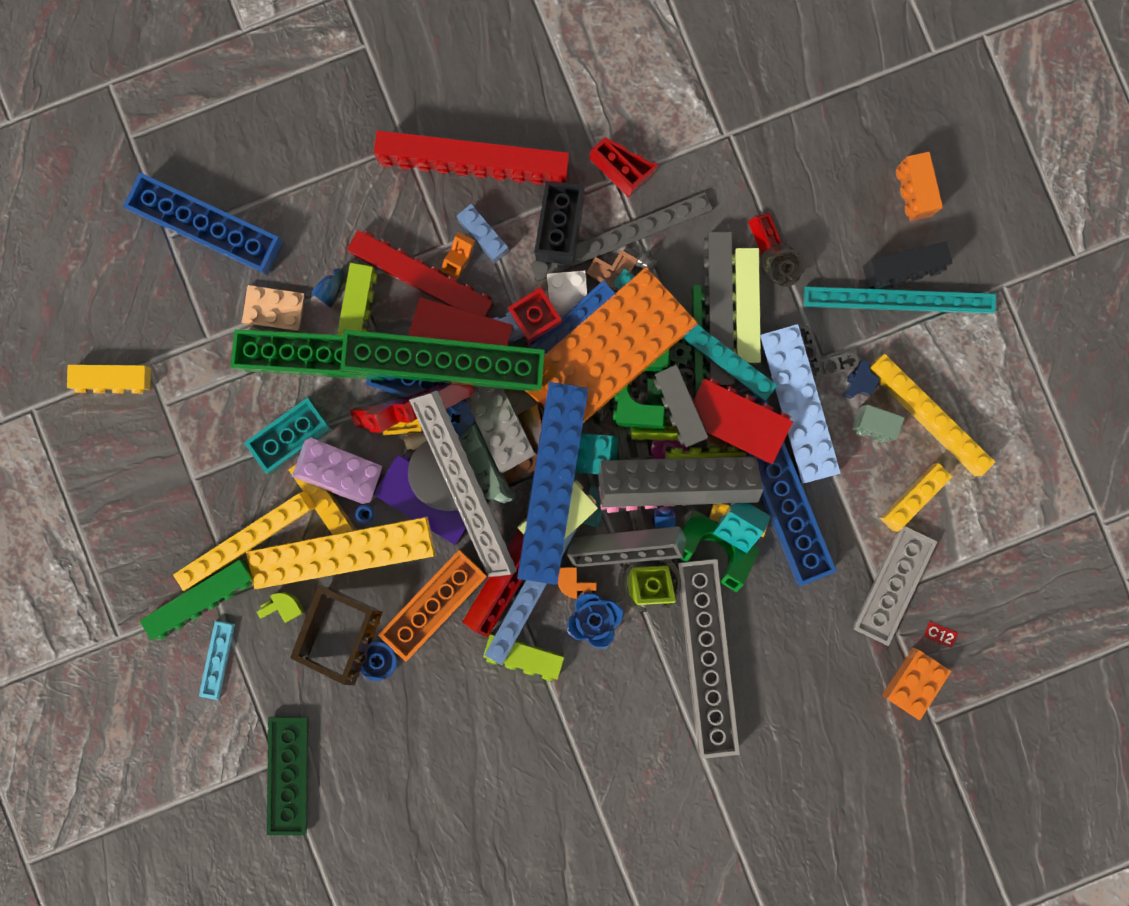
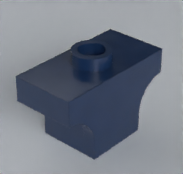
(861, 381)

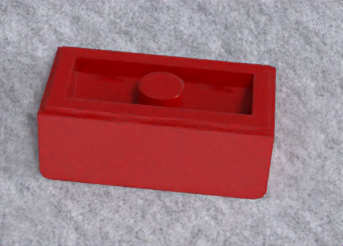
(764, 231)

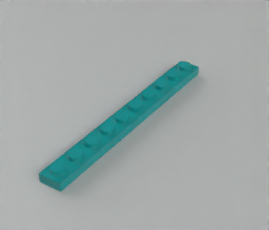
(899, 300)
(719, 354)

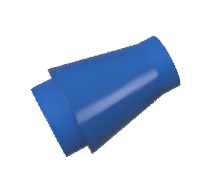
(360, 514)

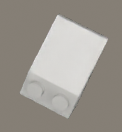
(566, 290)

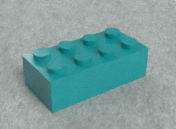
(285, 436)

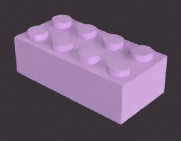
(337, 471)

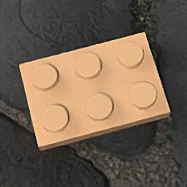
(273, 308)

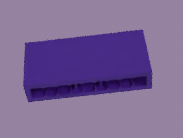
(396, 491)

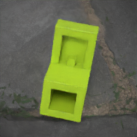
(285, 603)

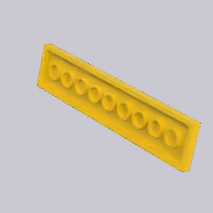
(341, 553)

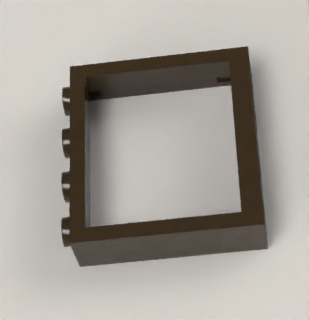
(313, 623)

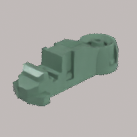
(484, 466)

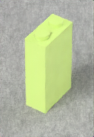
(580, 509)

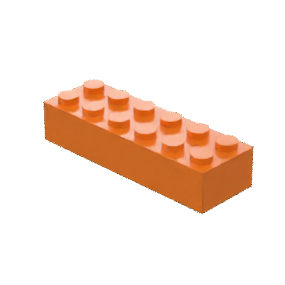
(432, 605)

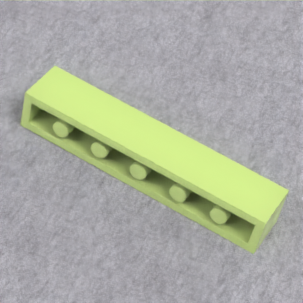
(746, 304)

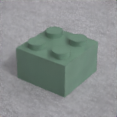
(877, 423)

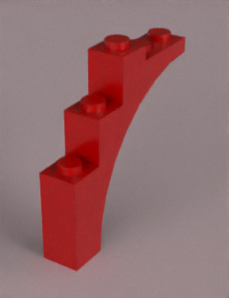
(385, 415)

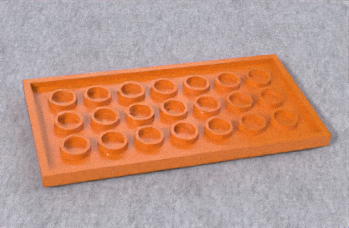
(618, 341)

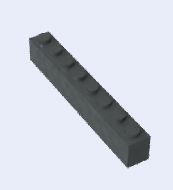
(719, 298)

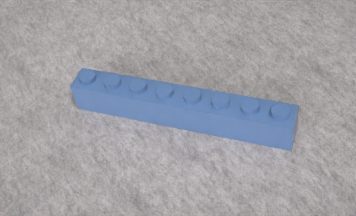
(518, 616)

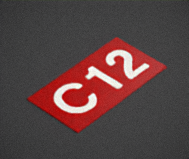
(940, 634)

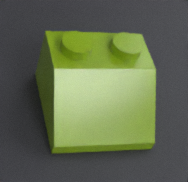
(650, 585)

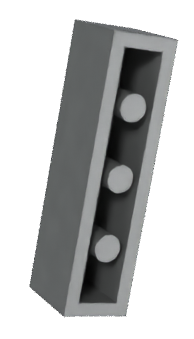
(681, 405)

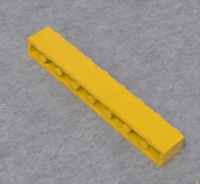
(931, 416)
(244, 540)

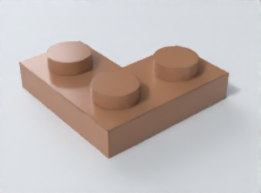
(602, 271)

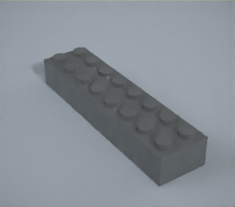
(679, 481)

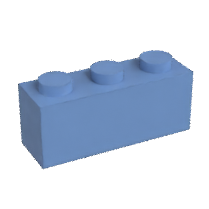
(482, 233)

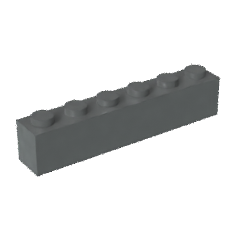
(627, 547)

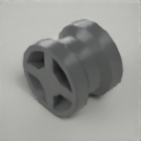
(646, 261)

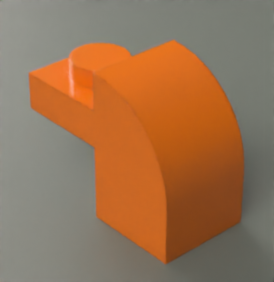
(458, 256)
(568, 583)

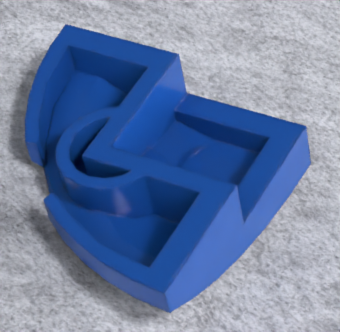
(329, 287)

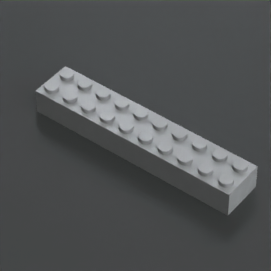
(708, 658)

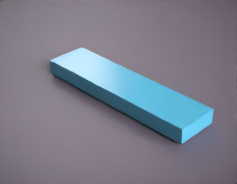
(217, 659)

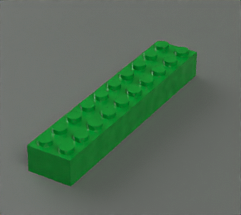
(442, 360)

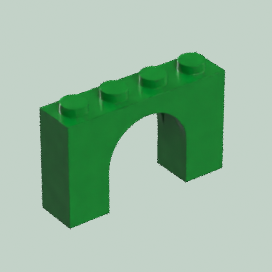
(637, 415)
(701, 528)

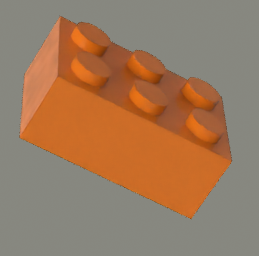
(919, 186)
(916, 683)

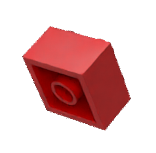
(534, 315)

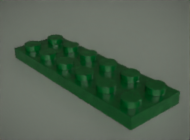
(287, 775)

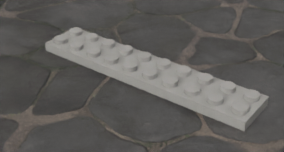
(462, 484)

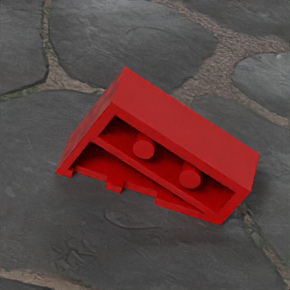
(622, 166)

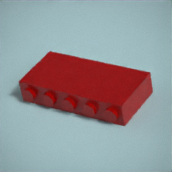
(450, 323)
(741, 420)

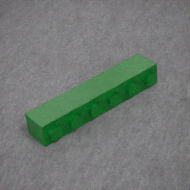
(197, 600)

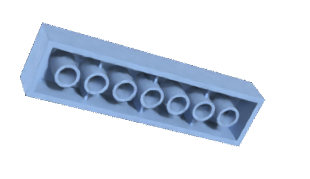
(800, 400)

